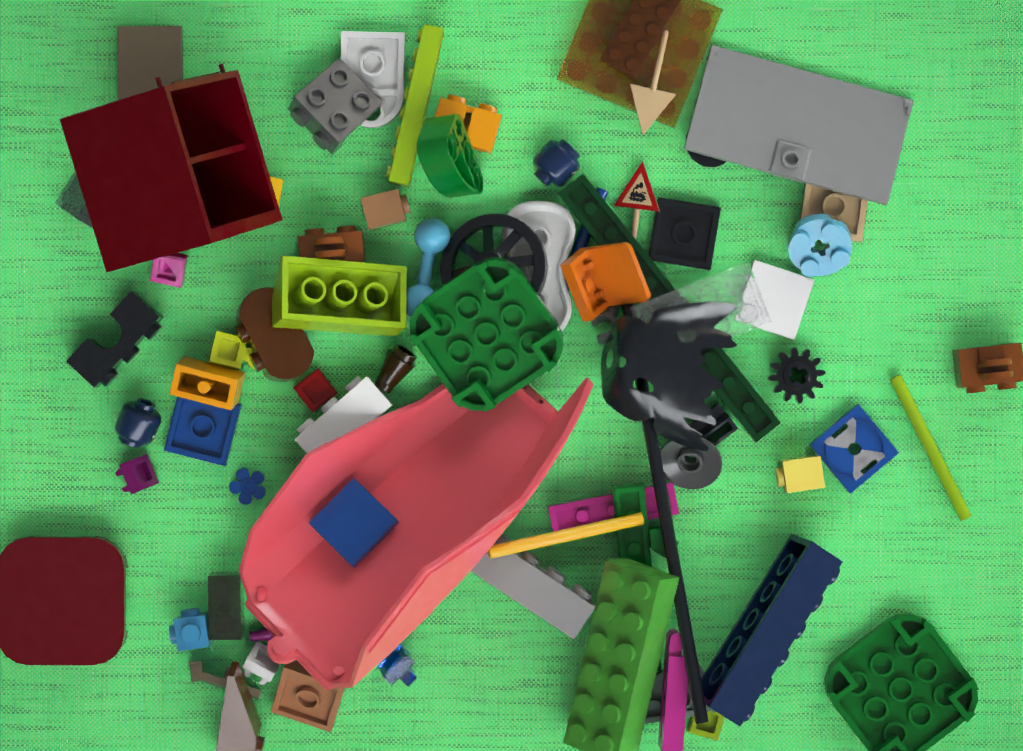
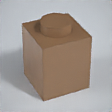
(385, 209)

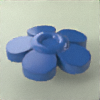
(248, 486)

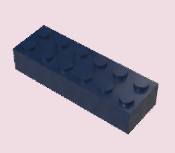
(768, 628)

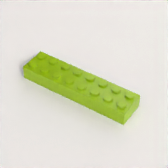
(417, 101)

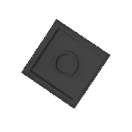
(684, 233)

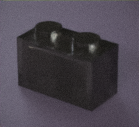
(226, 606)

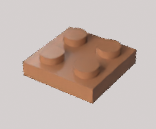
(305, 699)

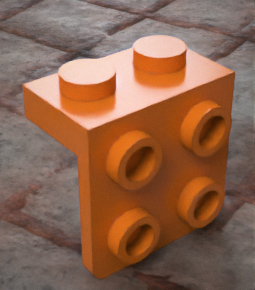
(604, 278)

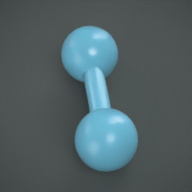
(431, 237)

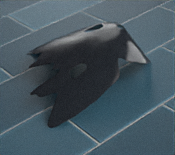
(669, 365)

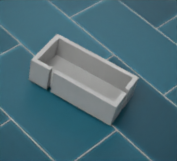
(537, 589)

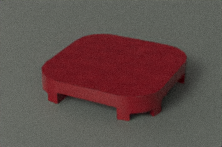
(62, 600)

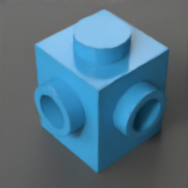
(190, 630)

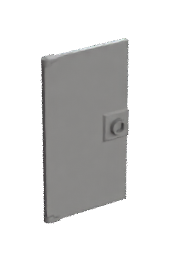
(798, 125)

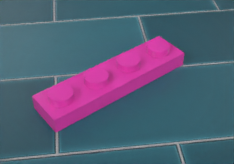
(602, 508)

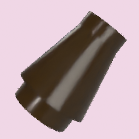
(396, 366)

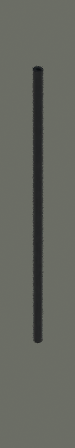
(672, 557)

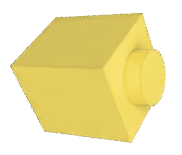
(800, 474)

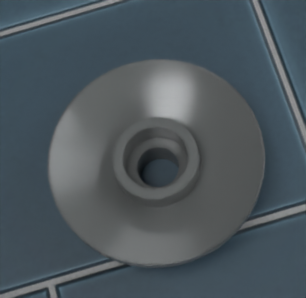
(688, 471)

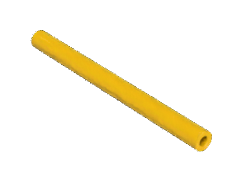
(565, 535)

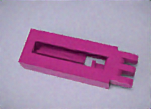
(673, 695)

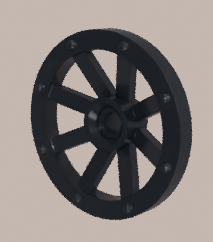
(486, 224)

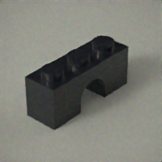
(136, 322)

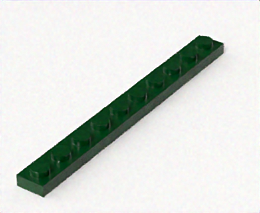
(608, 229)

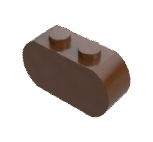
(278, 352)

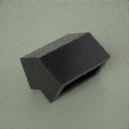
(718, 432)

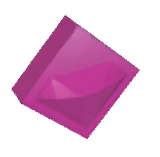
(169, 270)

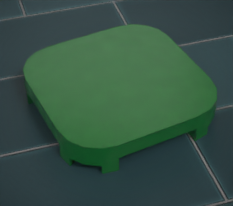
(486, 334)
(901, 686)

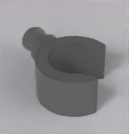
(606, 316)

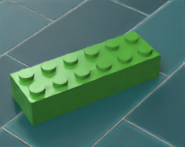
(621, 657)

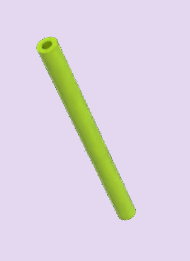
(930, 447)

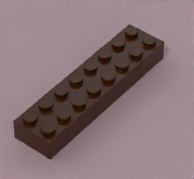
(638, 35)

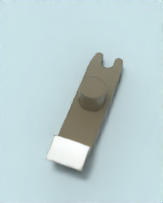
(198, 675)

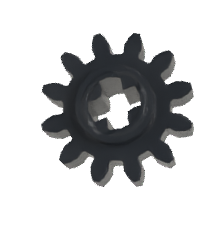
(798, 363)

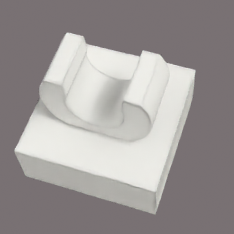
(260, 664)

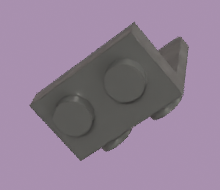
(333, 105)

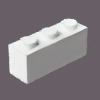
(359, 406)

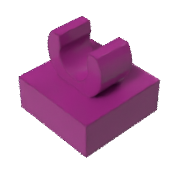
(137, 474)

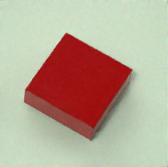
(315, 390)

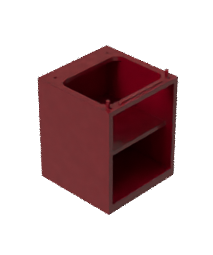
(171, 169)

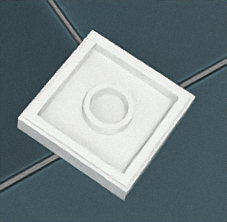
(784, 297)

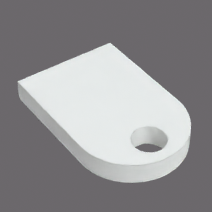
(380, 64)

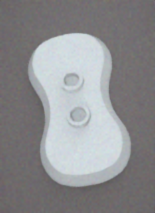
(557, 233)

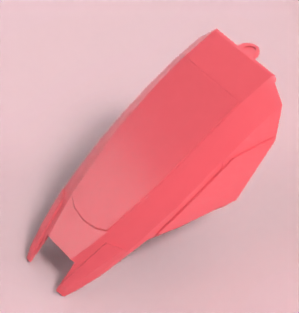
(450, 484)

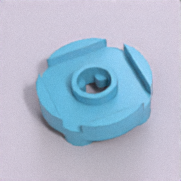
(814, 261)

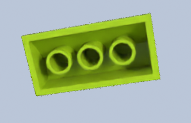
(340, 296)

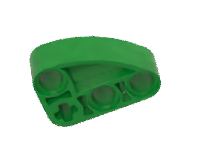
(449, 157)

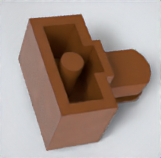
(343, 245)
(988, 366)

